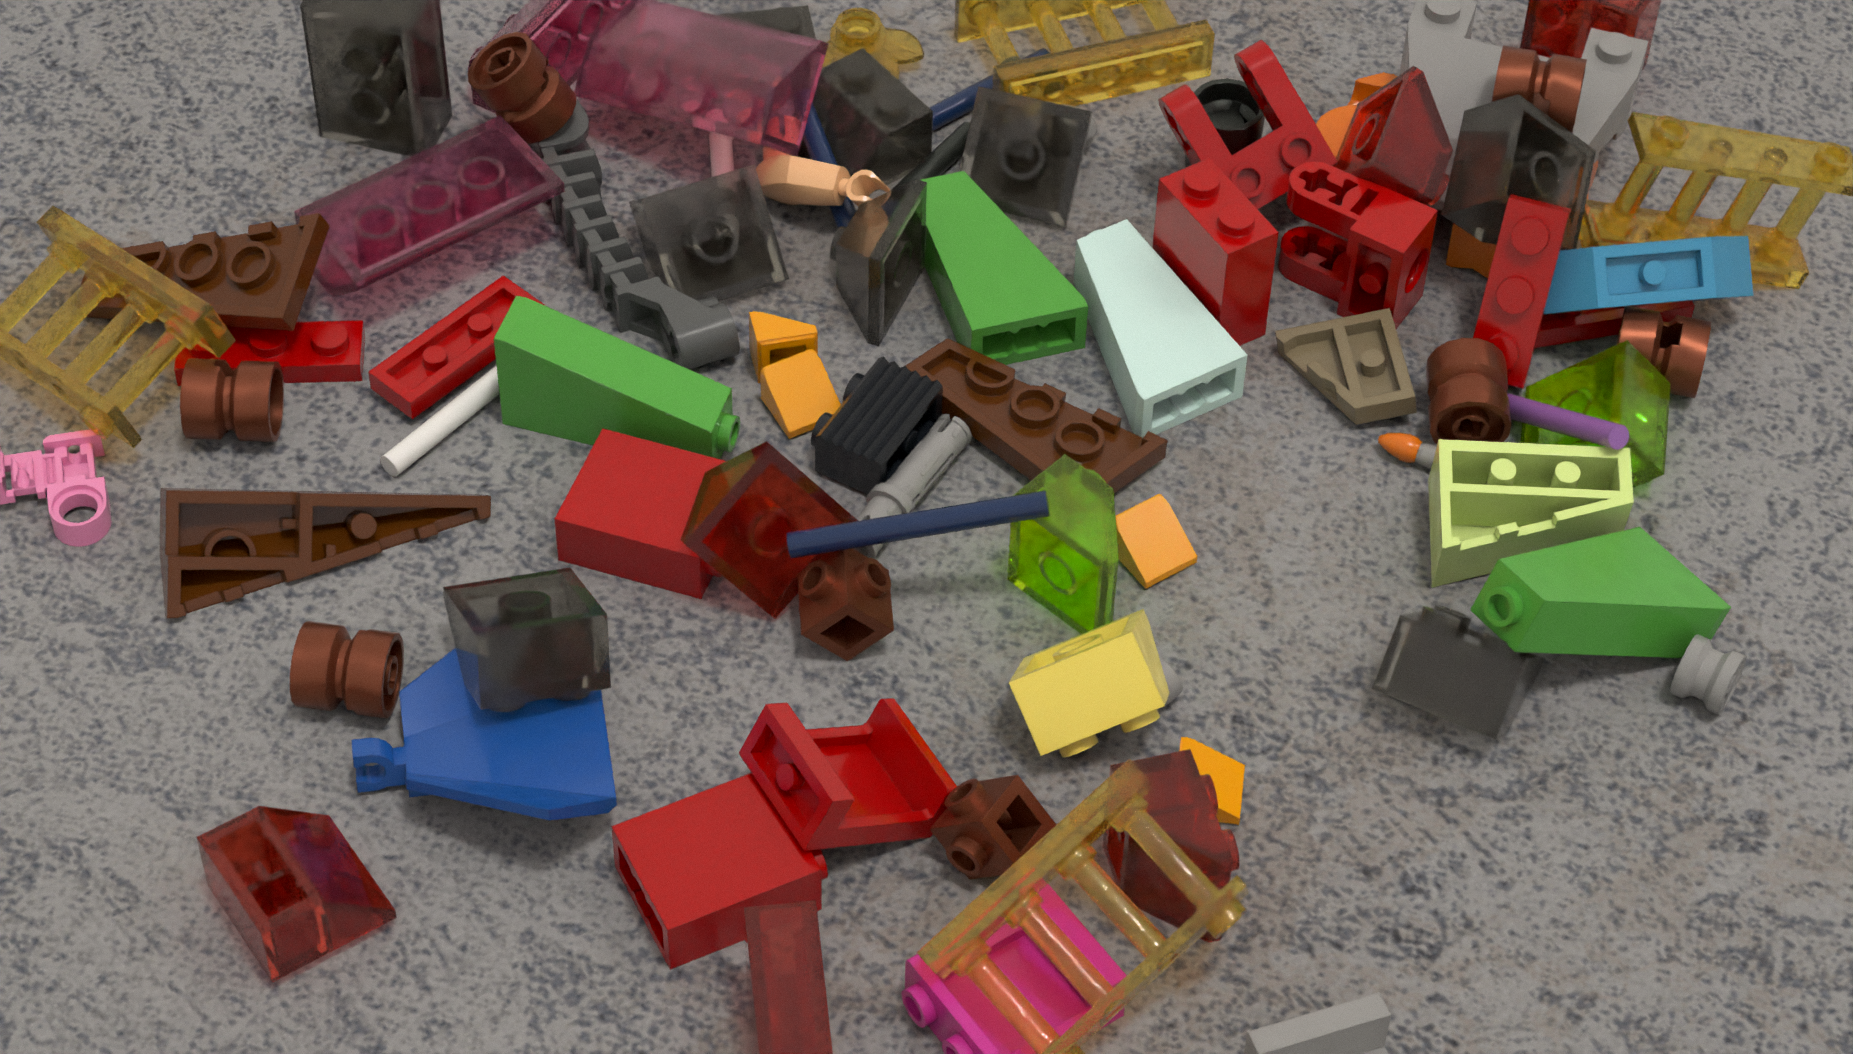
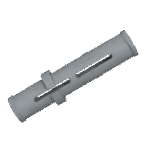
(916, 473)

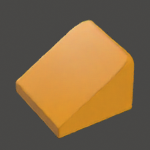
(778, 338)
(798, 392)
(1152, 541)
(1226, 776)

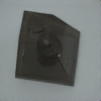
(1026, 153)
(881, 257)

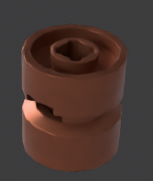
(1547, 85)
(521, 87)
(1672, 348)
(1468, 392)
(228, 399)
(335, 668)

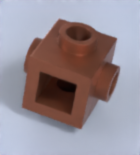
(845, 602)
(990, 825)

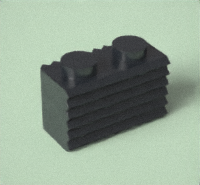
(876, 425)

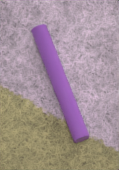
(1568, 422)

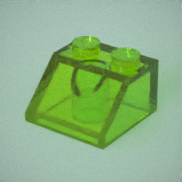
(1616, 388)
(1072, 555)

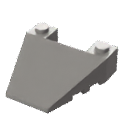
(1465, 72)

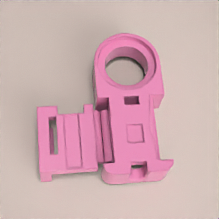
(68, 481)

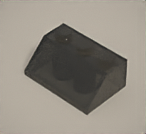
(378, 72)

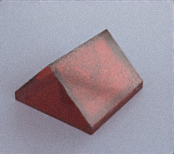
(745, 518)

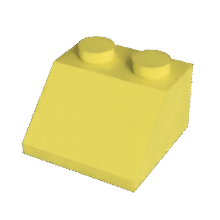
(1091, 685)

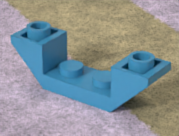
(1651, 273)

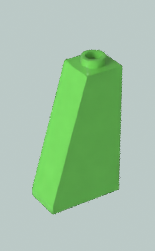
(994, 280)
(578, 379)
(1599, 599)

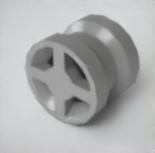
(1708, 674)

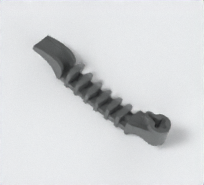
(688, 328)

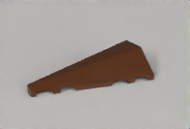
(242, 541)

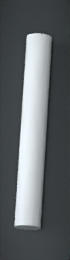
(441, 424)

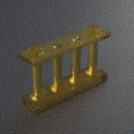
(1091, 71)
(1727, 152)
(147, 297)
(1069, 853)

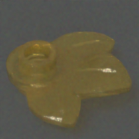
(863, 29)

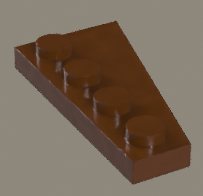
(245, 277)
(1033, 423)

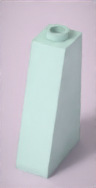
(1154, 333)

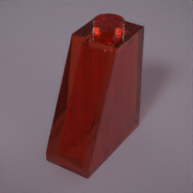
(786, 979)

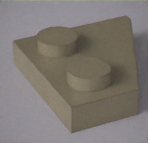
(1353, 364)

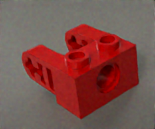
(1264, 166)
(1385, 248)

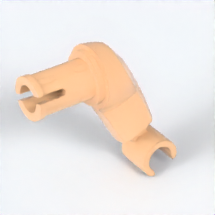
(813, 182)

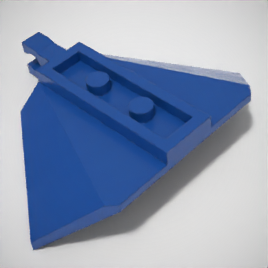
(529, 761)

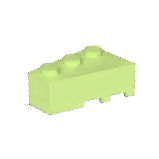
(1518, 500)

